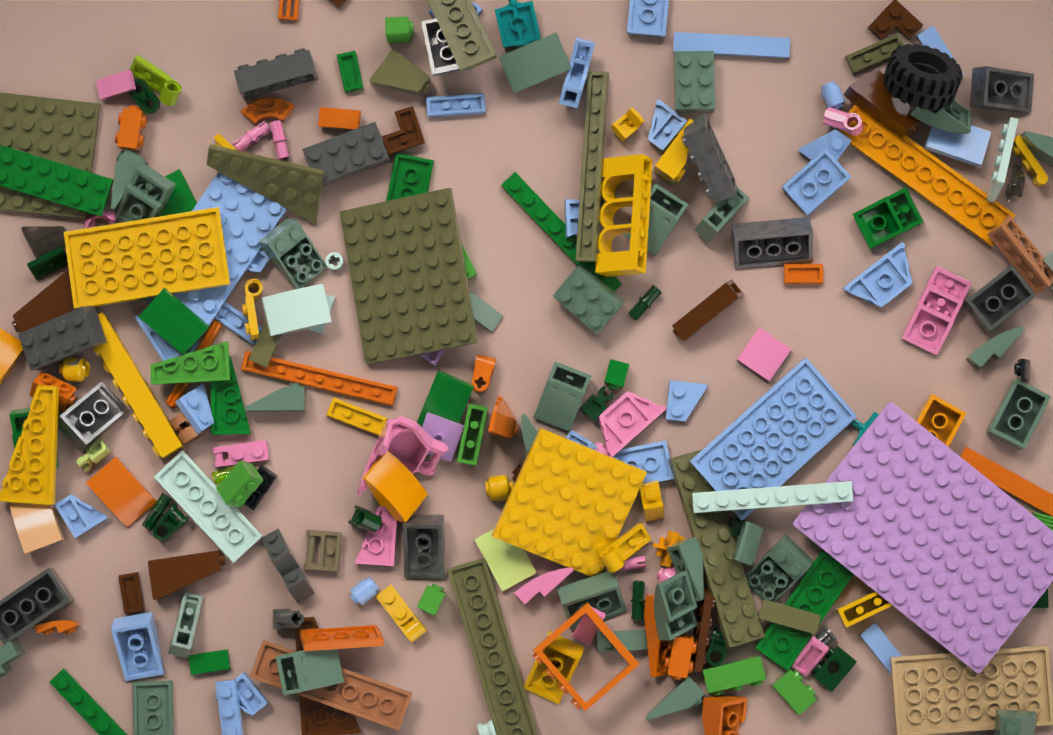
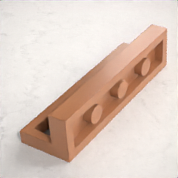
(1020, 256)

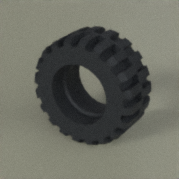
(922, 76)

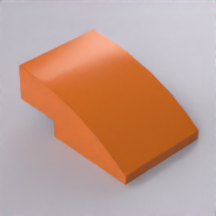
(121, 491)

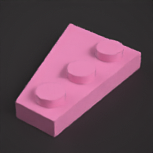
(380, 546)

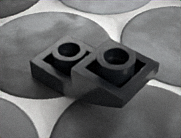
(1022, 369)
(268, 479)

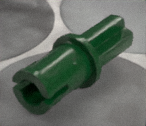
(644, 302)
(156, 511)
(638, 600)

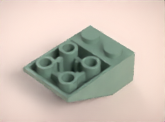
(663, 216)
(293, 253)
(562, 396)
(778, 569)
(309, 670)

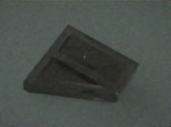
(1015, 188)
(44, 238)

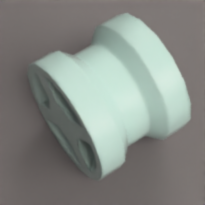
(486, 729)

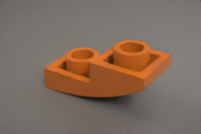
(339, 118)
(66, 626)

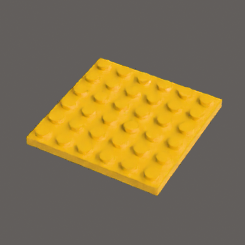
(568, 502)

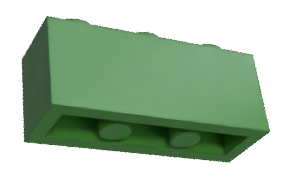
(472, 435)
(734, 675)

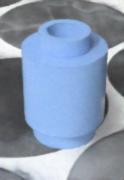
(832, 95)
(364, 591)

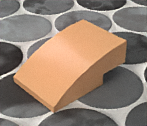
(36, 525)

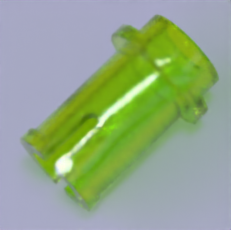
(222, 473)

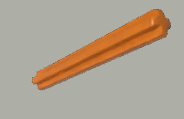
(206, 341)

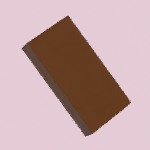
(131, 593)

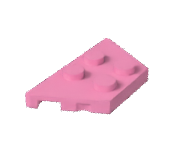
(626, 420)

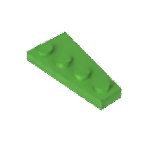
(198, 366)

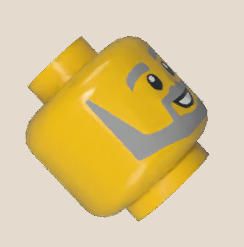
(74, 368)

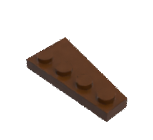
(701, 631)

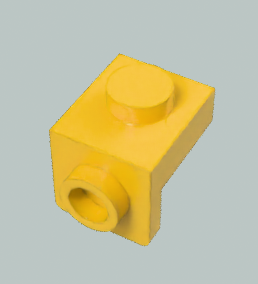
(627, 124)

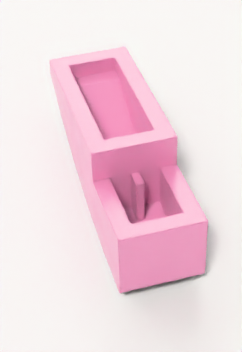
(543, 583)

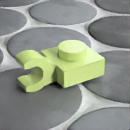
(94, 453)

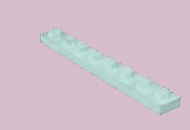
(772, 497)

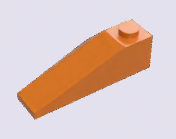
(503, 421)
(656, 648)
(723, 714)

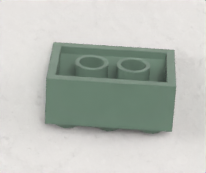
(598, 591)
(1015, 722)

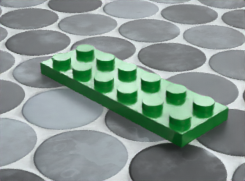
(54, 181)
(813, 594)

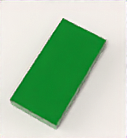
(350, 71)
(209, 661)

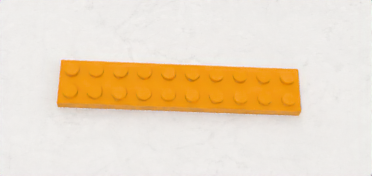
(928, 177)

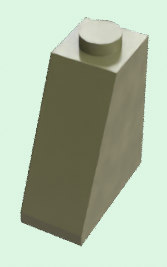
(400, 75)

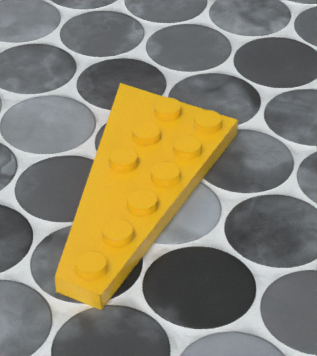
(33, 462)

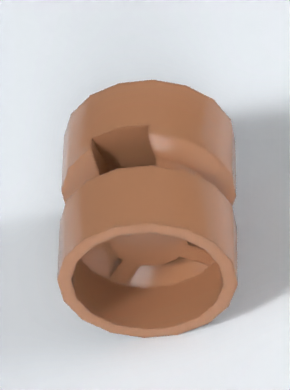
(186, 434)

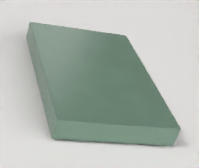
(153, 708)

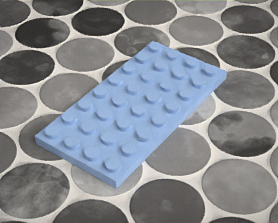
(245, 221)
(775, 434)

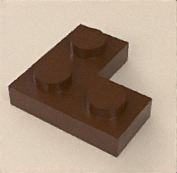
(895, 16)
(408, 135)

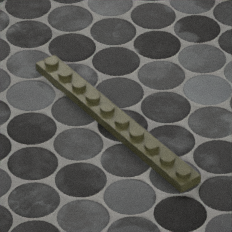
(592, 166)

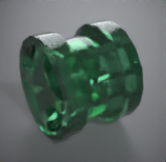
(734, 523)

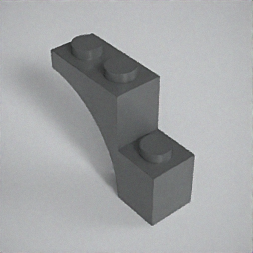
(287, 566)

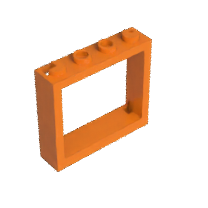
(553, 672)

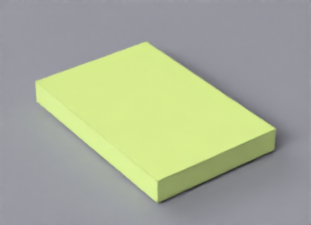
(505, 560)

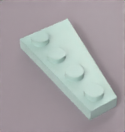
(1002, 159)

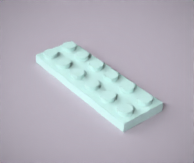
(204, 504)

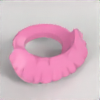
(107, 215)

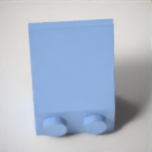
(138, 646)

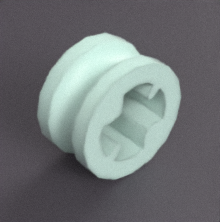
(331, 266)

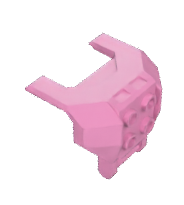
(408, 444)

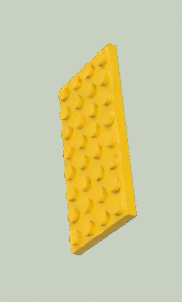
(145, 256)

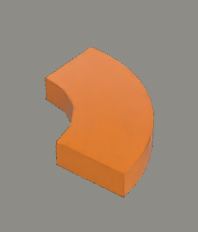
(267, 108)

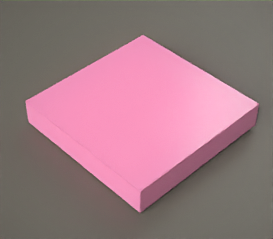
(764, 354)

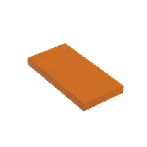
(341, 637)

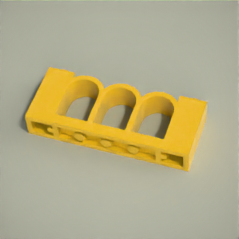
(614, 172)

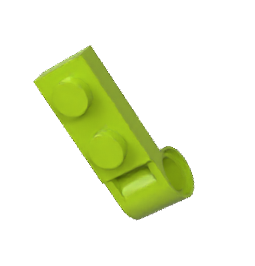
(156, 79)

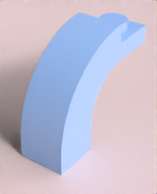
(577, 75)

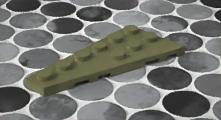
(283, 182)

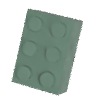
(694, 82)
(588, 298)
(1018, 414)

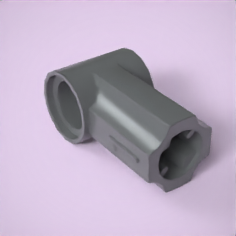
(287, 618)

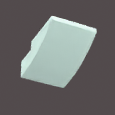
(296, 310)

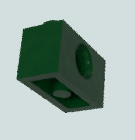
(844, 663)

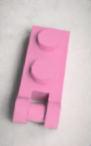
(245, 452)

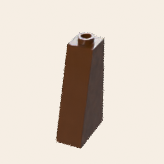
(873, 98)
(47, 305)
(707, 310)
(178, 572)

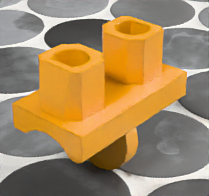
(672, 538)

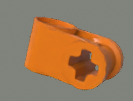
(483, 370)

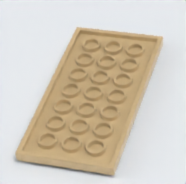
(946, 696)

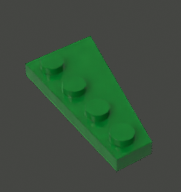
(228, 407)

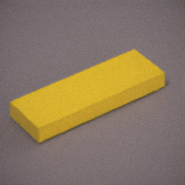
(356, 416)

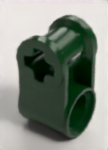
(365, 519)
(170, 523)
(717, 645)

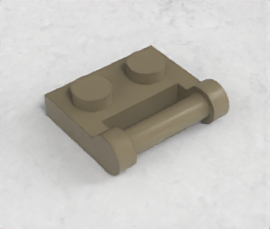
(329, 550)

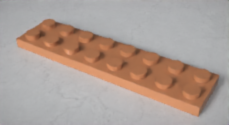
(356, 695)

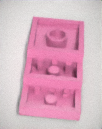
(936, 310)

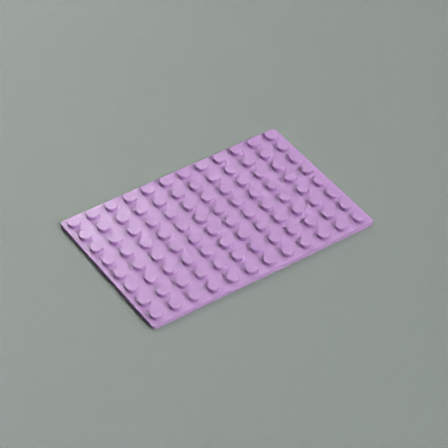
(934, 538)

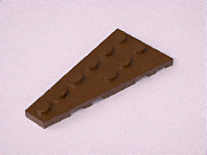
(318, 717)

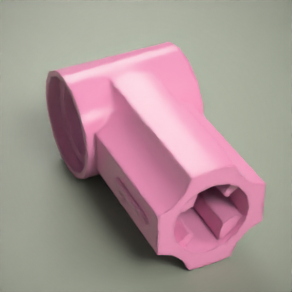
(841, 120)

